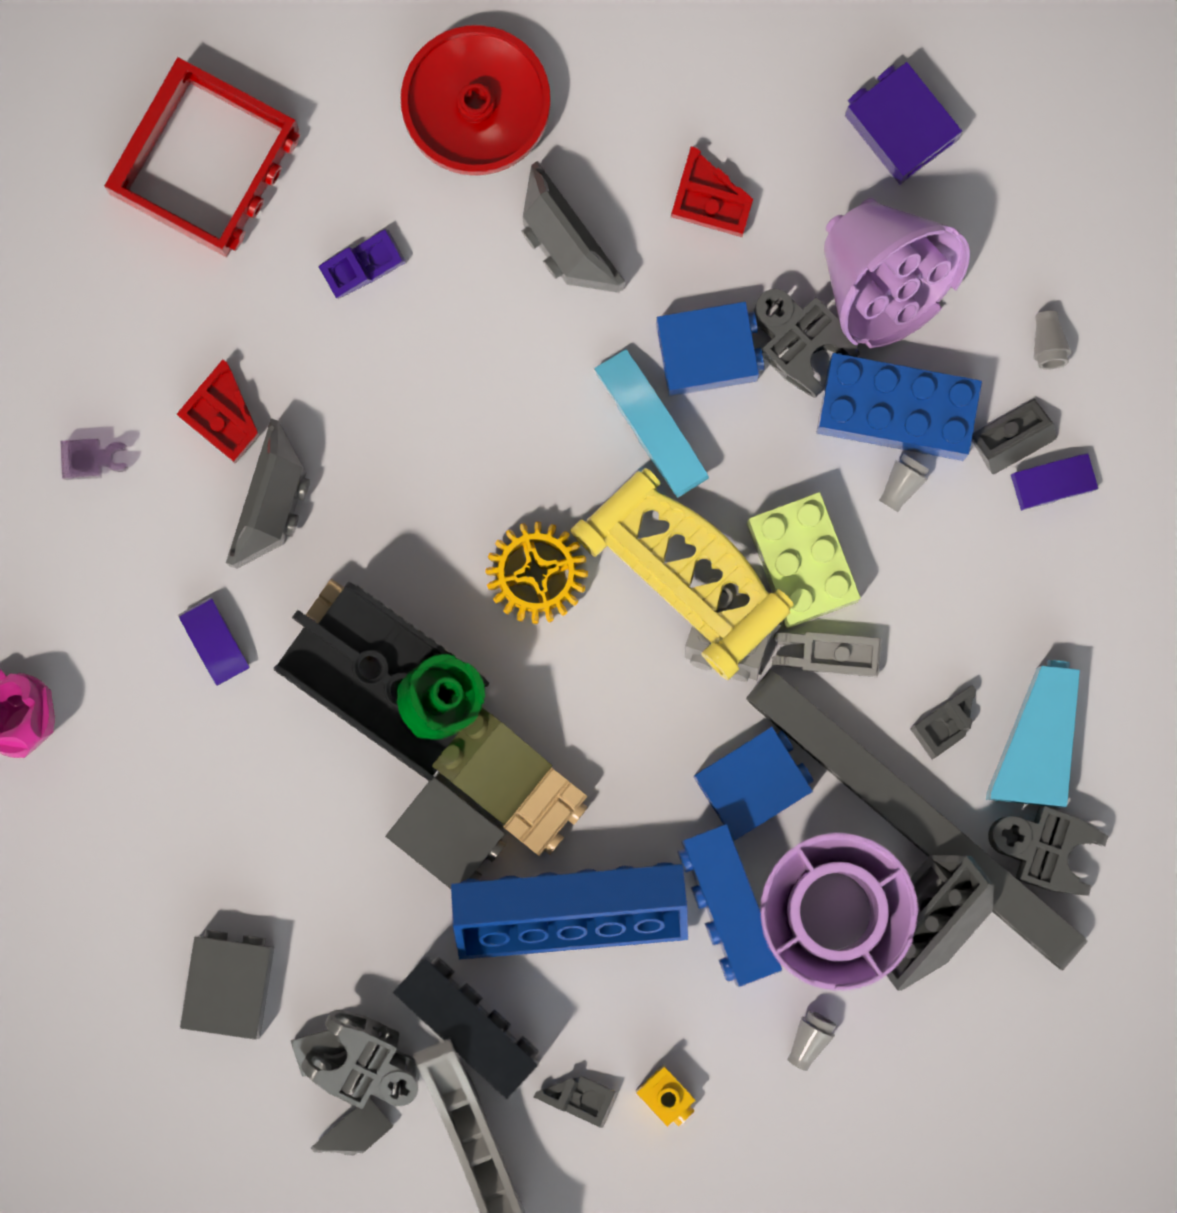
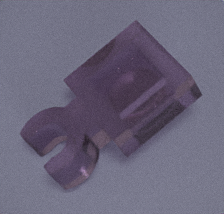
(85, 458)

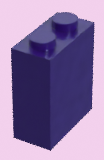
(902, 121)

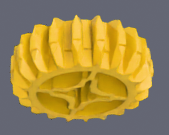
(519, 577)

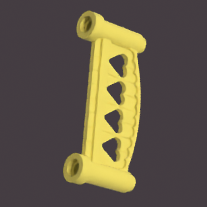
(732, 631)

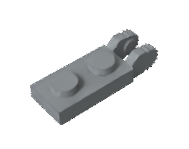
(832, 653)

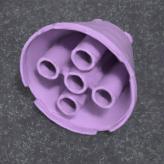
(890, 271)

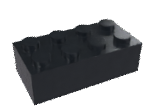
(474, 1033)

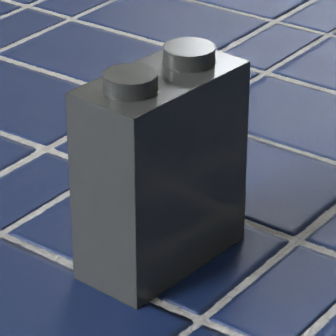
(446, 835)
(227, 985)

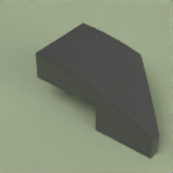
(946, 724)
(580, 1098)
(356, 1131)

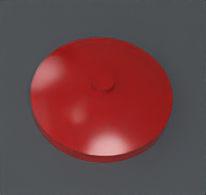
(475, 100)

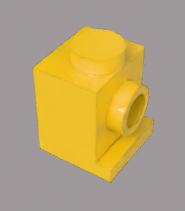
(660, 1083)

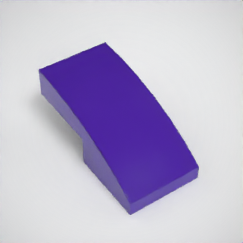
(363, 264)
(1054, 481)
(213, 641)

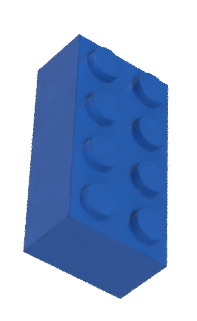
(899, 407)
(730, 905)

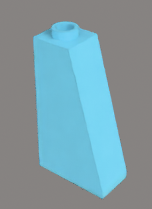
(1040, 745)

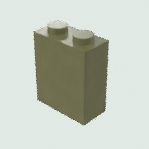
(492, 766)

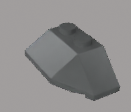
(564, 238)
(270, 500)
(951, 904)

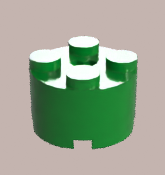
(437, 676)

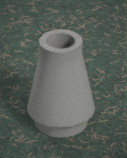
(1051, 345)
(903, 482)
(811, 1038)

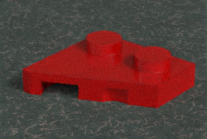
(710, 198)
(221, 413)

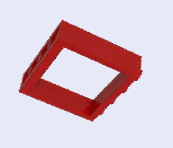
(152, 126)

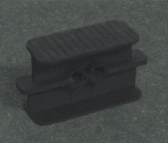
(327, 663)

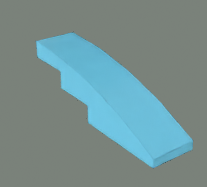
(651, 423)

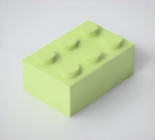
(804, 559)

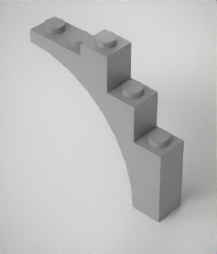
(468, 1129)

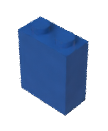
(709, 348)
(754, 782)

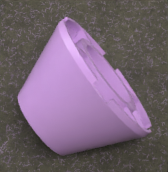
(891, 911)

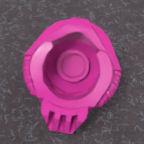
(25, 714)

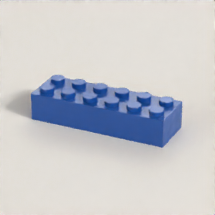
(569, 911)

